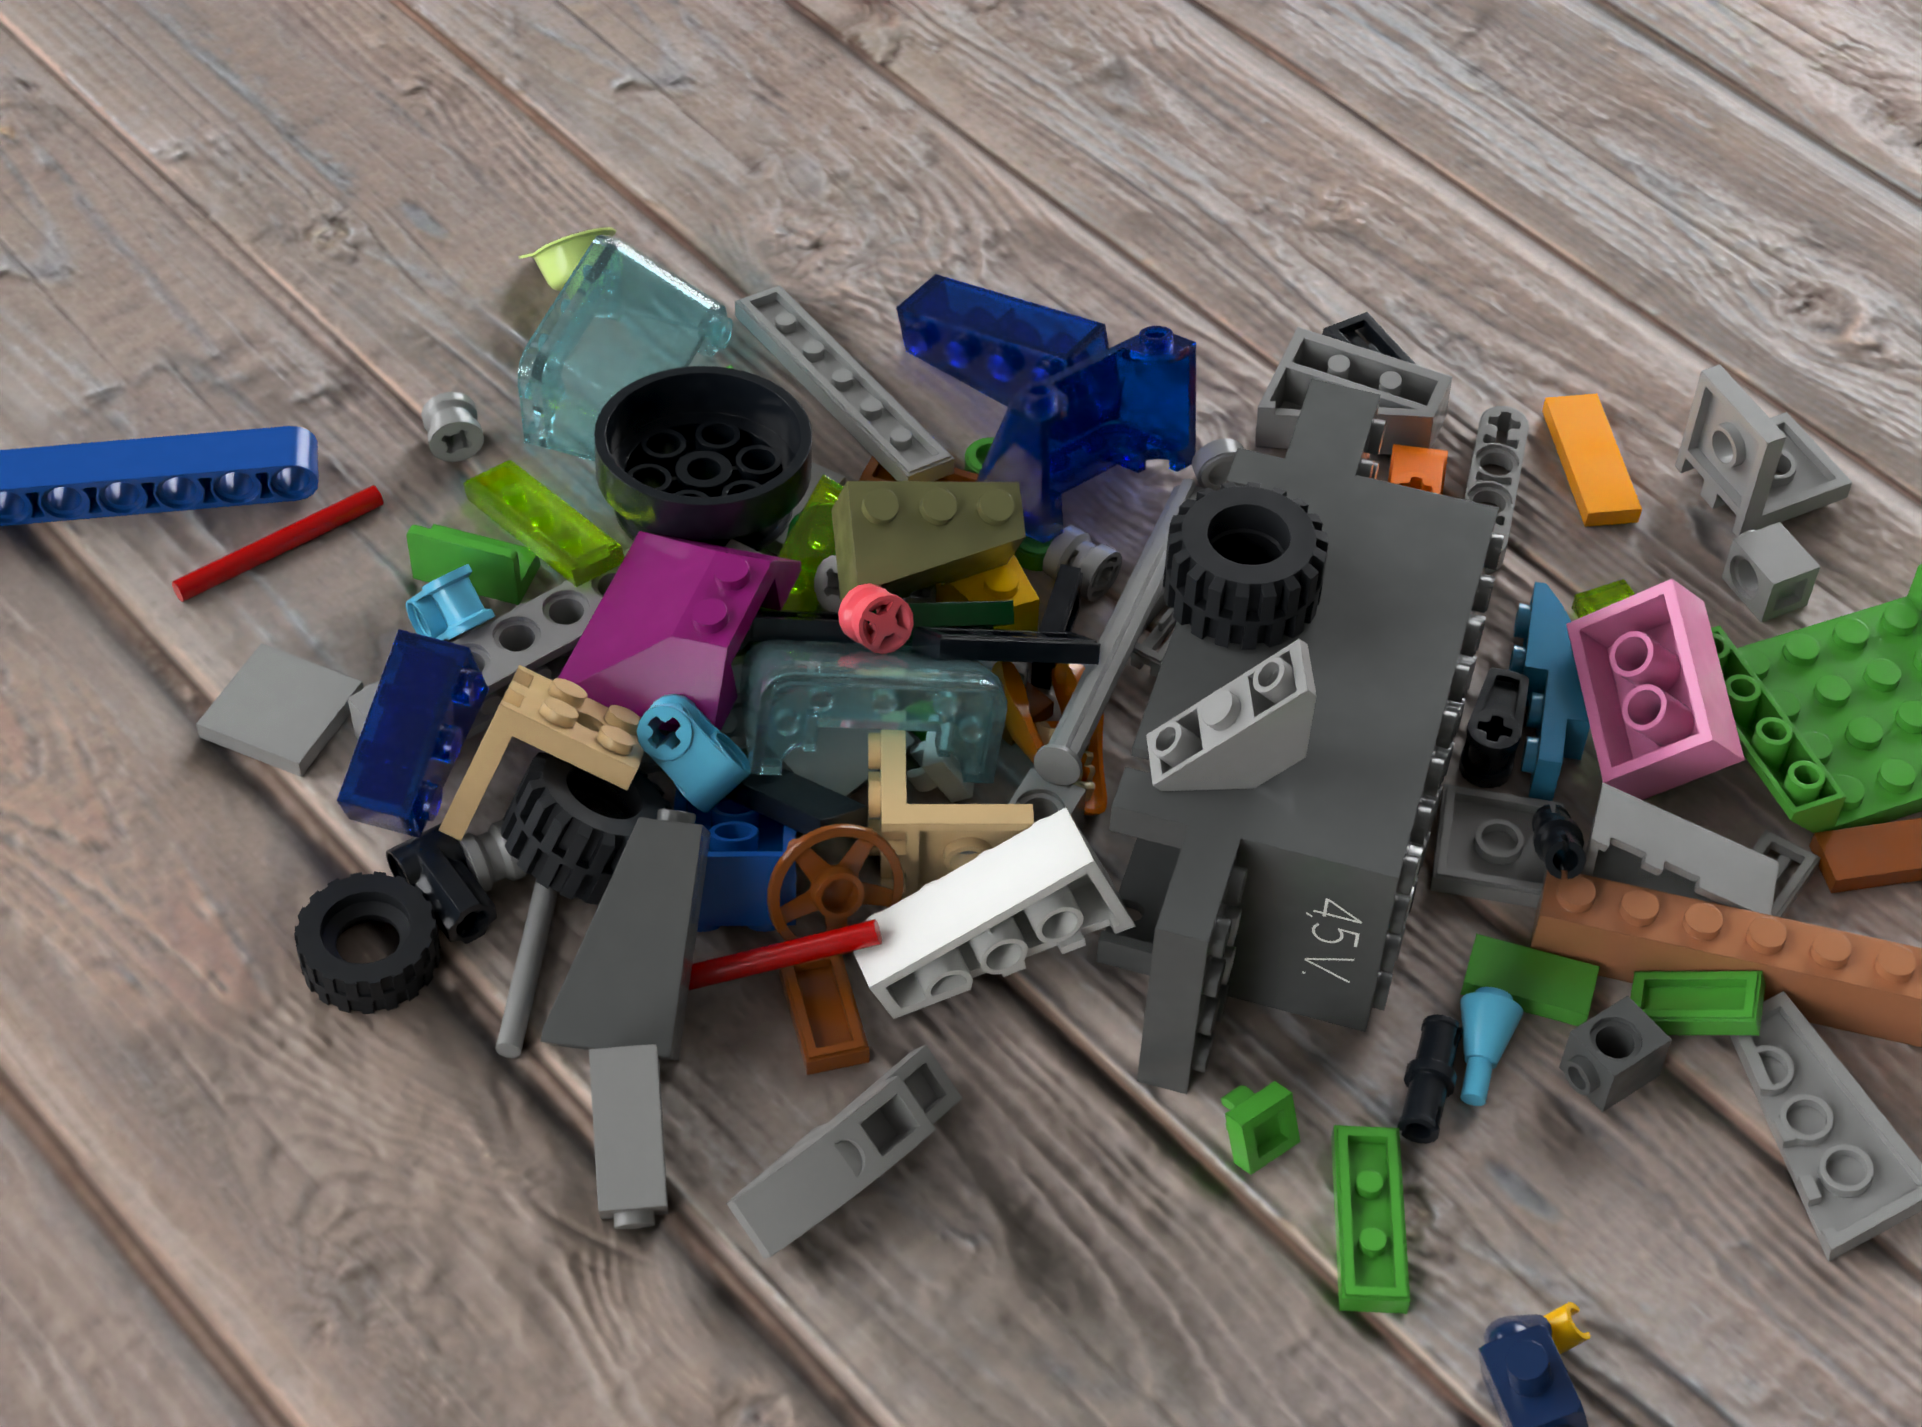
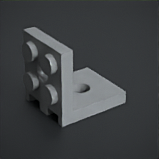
(1742, 449)

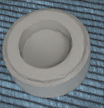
(1214, 462)

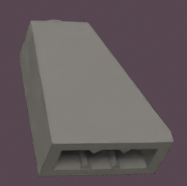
(628, 1135)

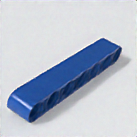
(157, 474)

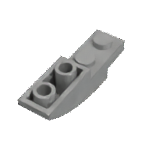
(845, 1153)

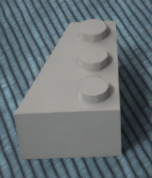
(1411, 396)

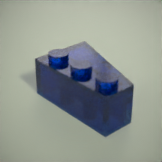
(412, 734)

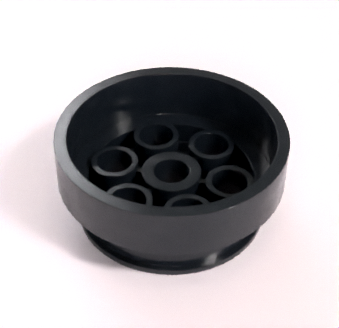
(704, 456)

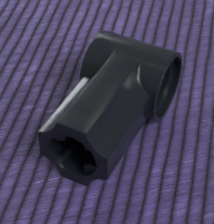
(441, 871)

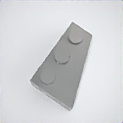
(1669, 854)

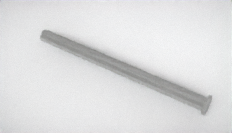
(1061, 758)

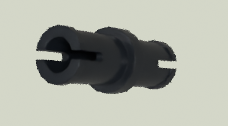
(1558, 841)
(1430, 1079)

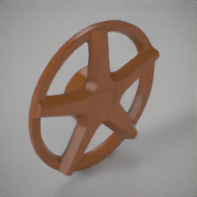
(834, 888)

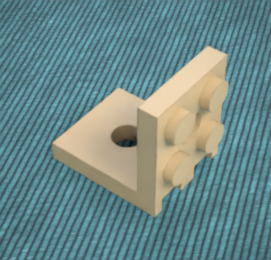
(559, 721)
(929, 835)

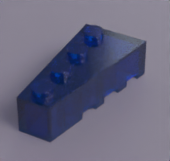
(992, 337)

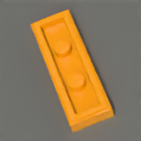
(1591, 460)

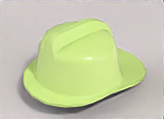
(562, 256)

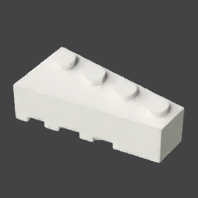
(992, 915)

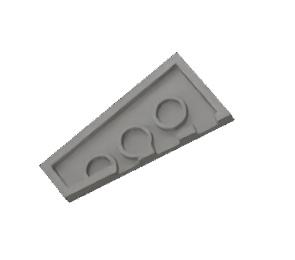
(1833, 1138)

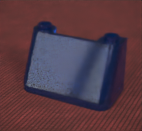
(1097, 415)

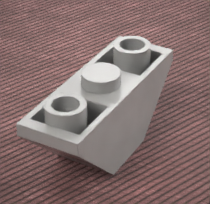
(1241, 730)

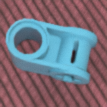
(447, 606)
(697, 756)

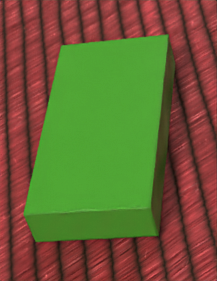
(1534, 978)
(1701, 1001)

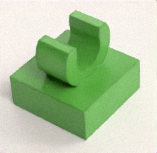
(1260, 1125)

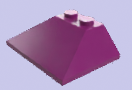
(676, 624)

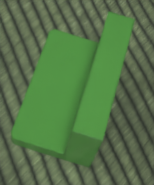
(497, 567)

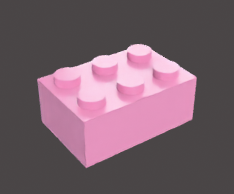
(1654, 691)

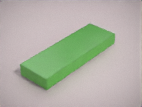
(1370, 1220)

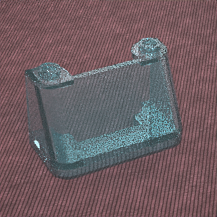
(605, 330)
(808, 685)

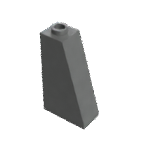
(640, 946)

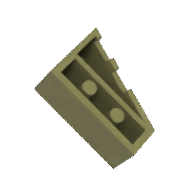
(923, 532)

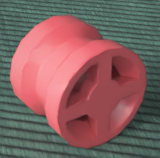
(887, 628)

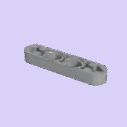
(1494, 488)

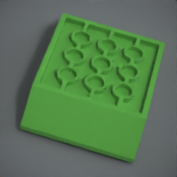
(1835, 714)

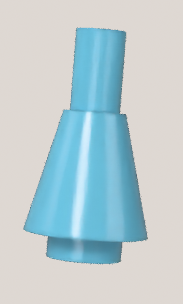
(1488, 1024)

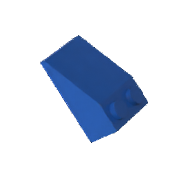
(740, 864)

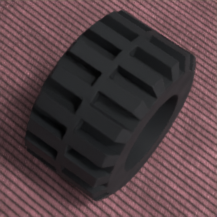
(1244, 565)
(574, 825)

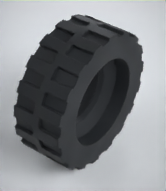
(378, 983)

